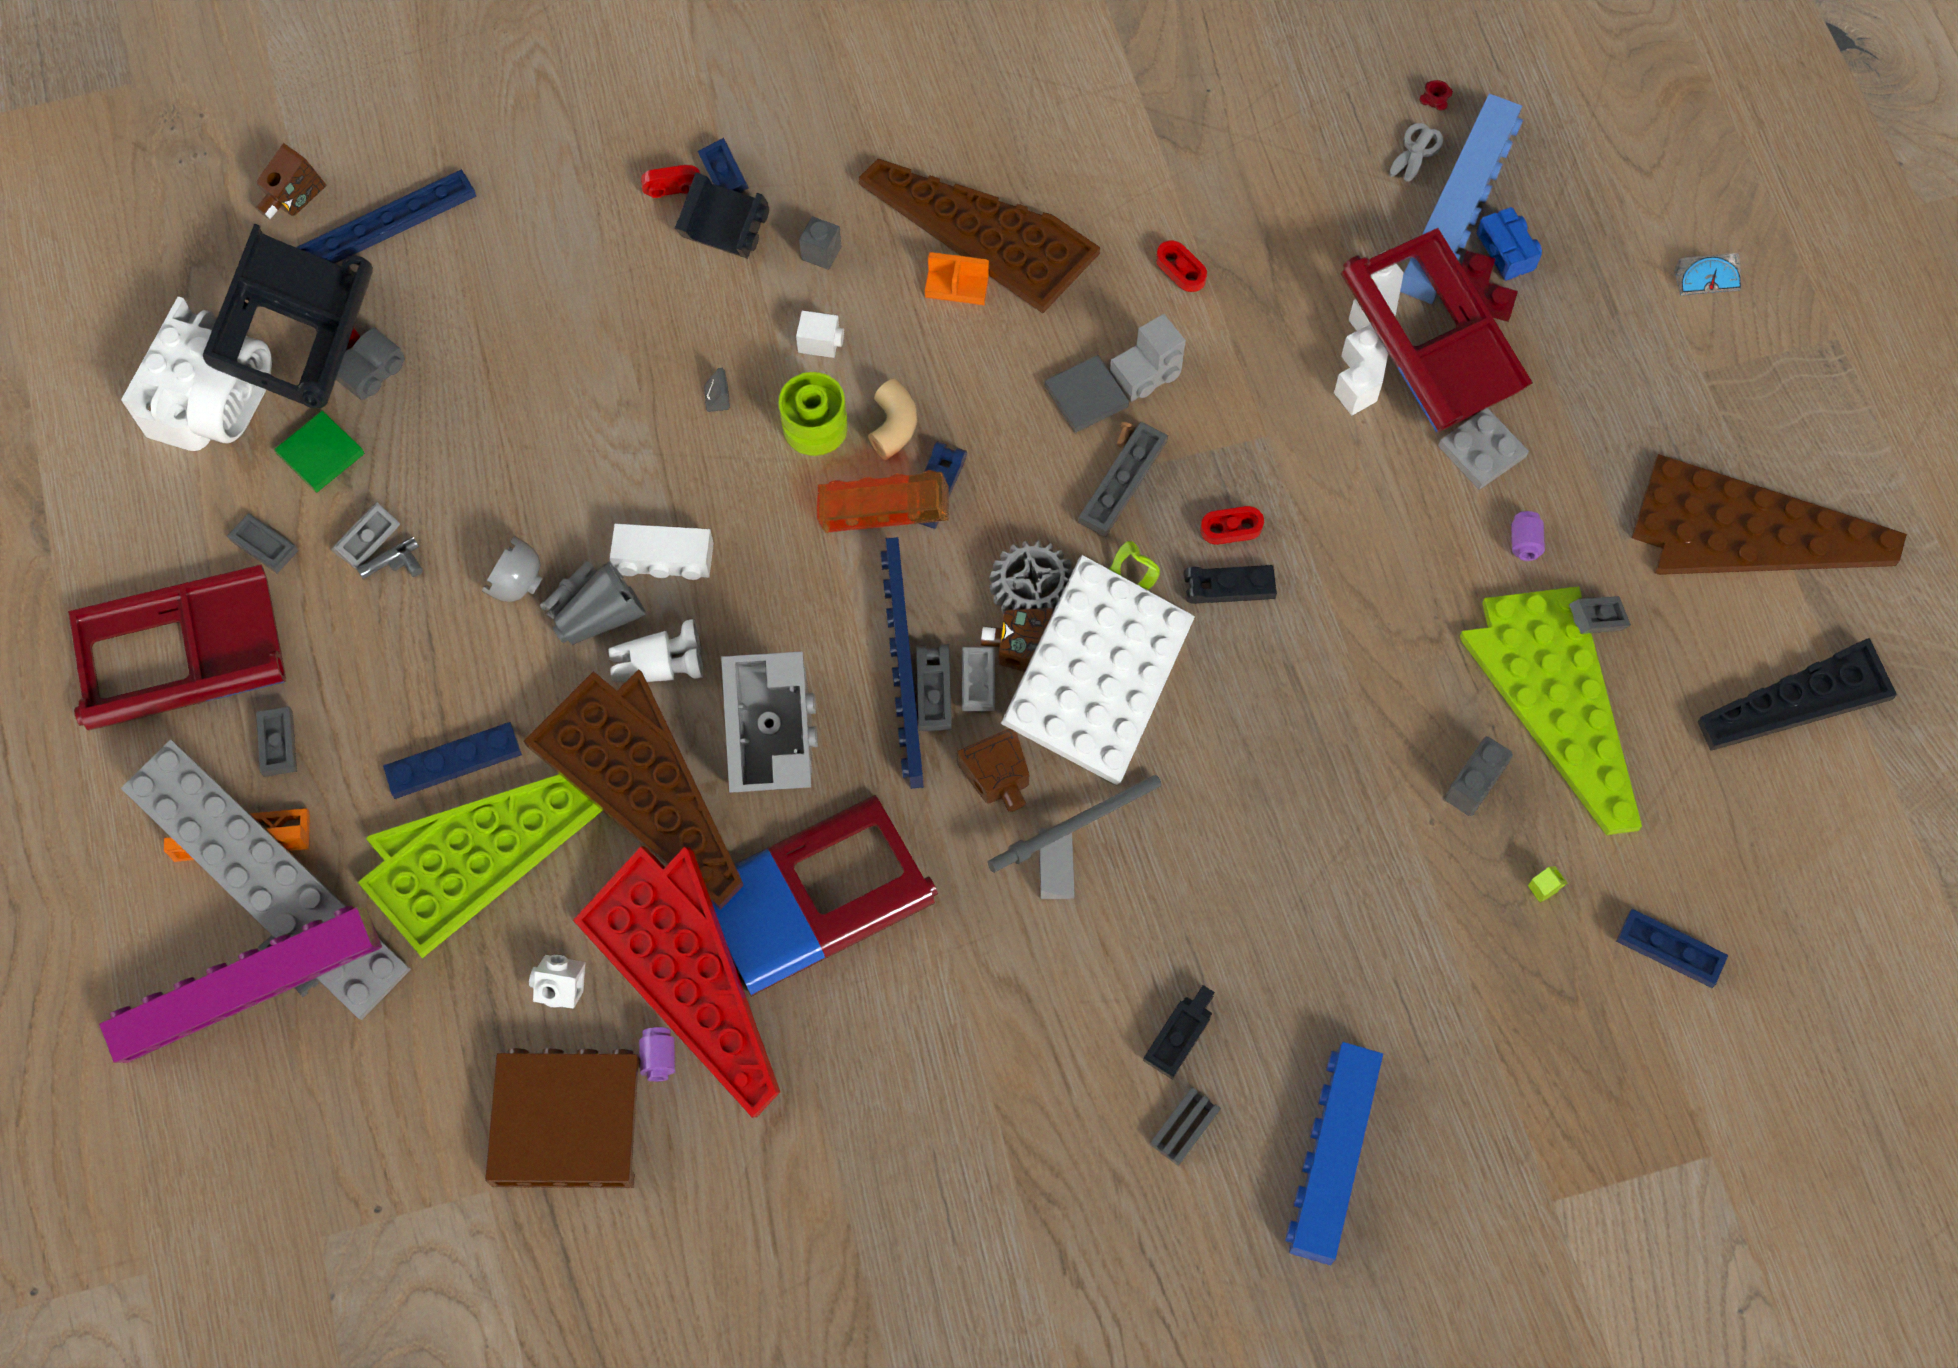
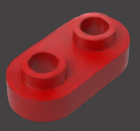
(668, 180)
(1183, 267)
(1230, 524)

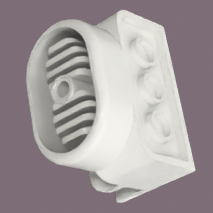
(185, 394)

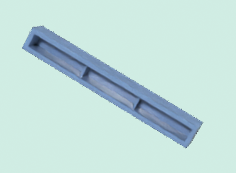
(1468, 186)

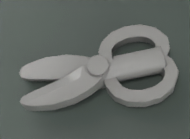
(1416, 150)

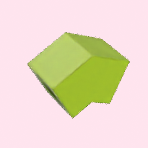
(1547, 883)

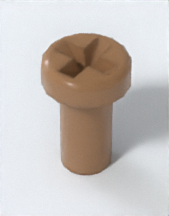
(1127, 429)

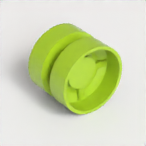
(813, 413)

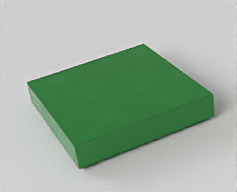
(319, 451)

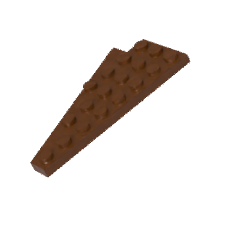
(1734, 526)
(630, 767)

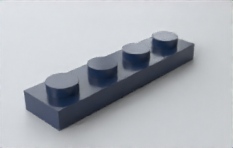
(452, 760)

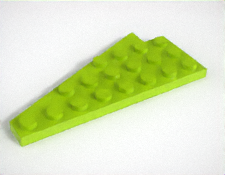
(1559, 695)
(464, 858)

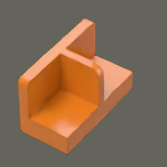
(957, 278)

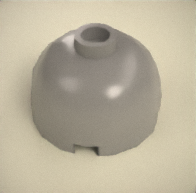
(515, 573)

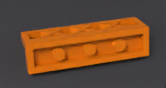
(290, 837)

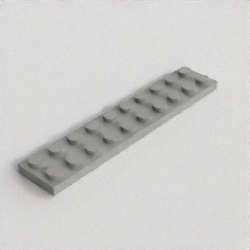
(253, 867)

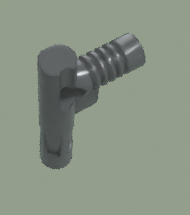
(394, 559)

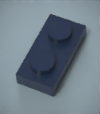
(723, 166)

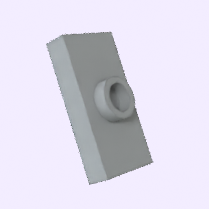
(978, 678)

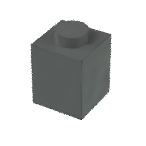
(820, 242)

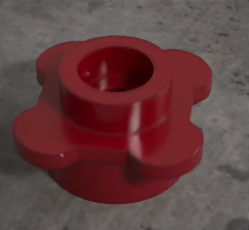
(1433, 89)

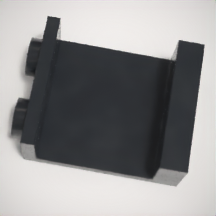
(722, 217)

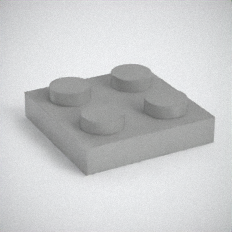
(1483, 448)

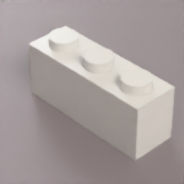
(662, 551)

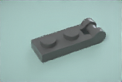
(933, 688)

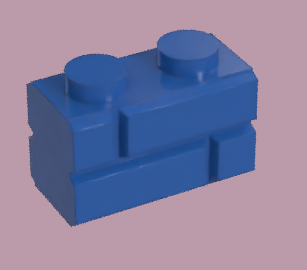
(1509, 242)

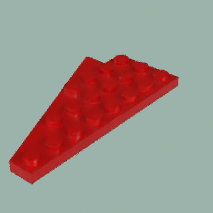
(672, 950)

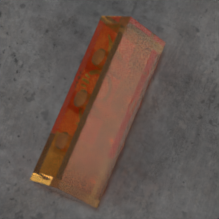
(883, 501)

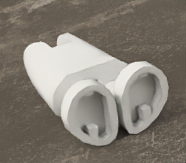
(654, 656)

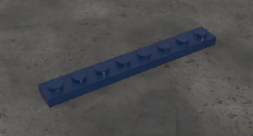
(903, 673)

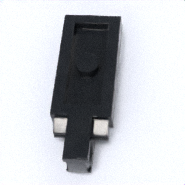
(1180, 1033)

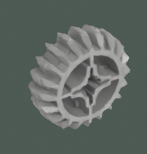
(1008, 590)

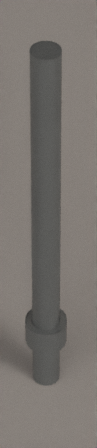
(1022, 850)

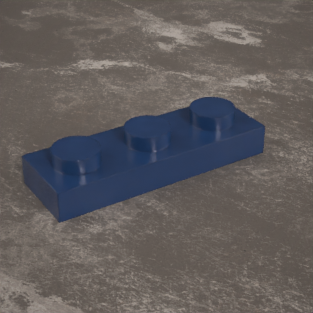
(1672, 948)

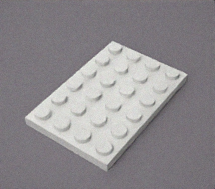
(1098, 670)

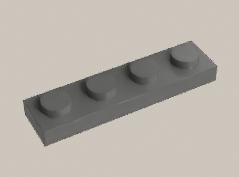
(1123, 479)

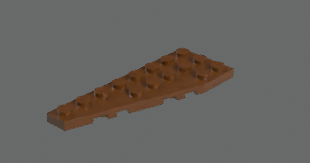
(1025, 250)

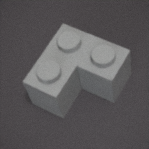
(1150, 362)

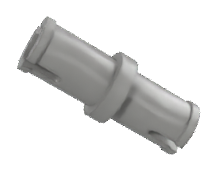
(567, 590)

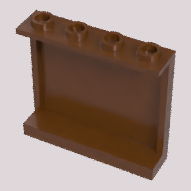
(563, 1119)

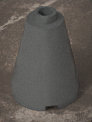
(598, 607)

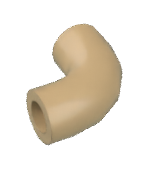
(900, 419)

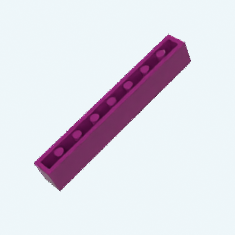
(240, 985)

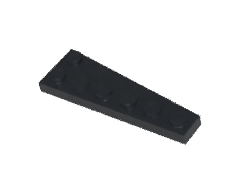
(1821, 691)

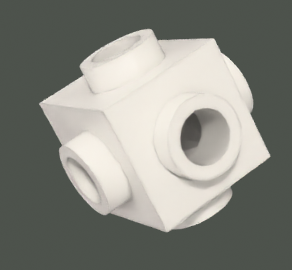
(558, 981)

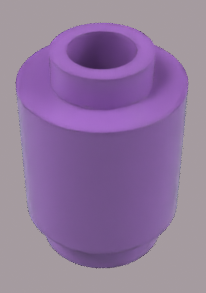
(1527, 536)
(657, 1054)

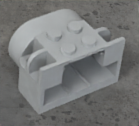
(760, 690)

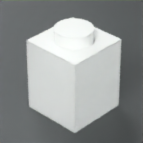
(819, 334)

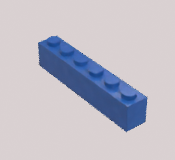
(1335, 1154)

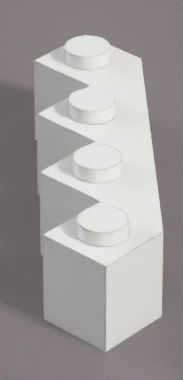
(1363, 349)

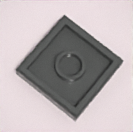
(1086, 393)

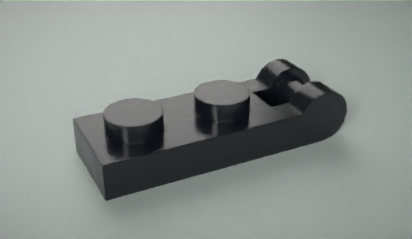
(1230, 584)

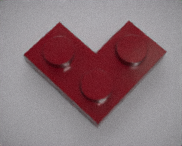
(1496, 298)

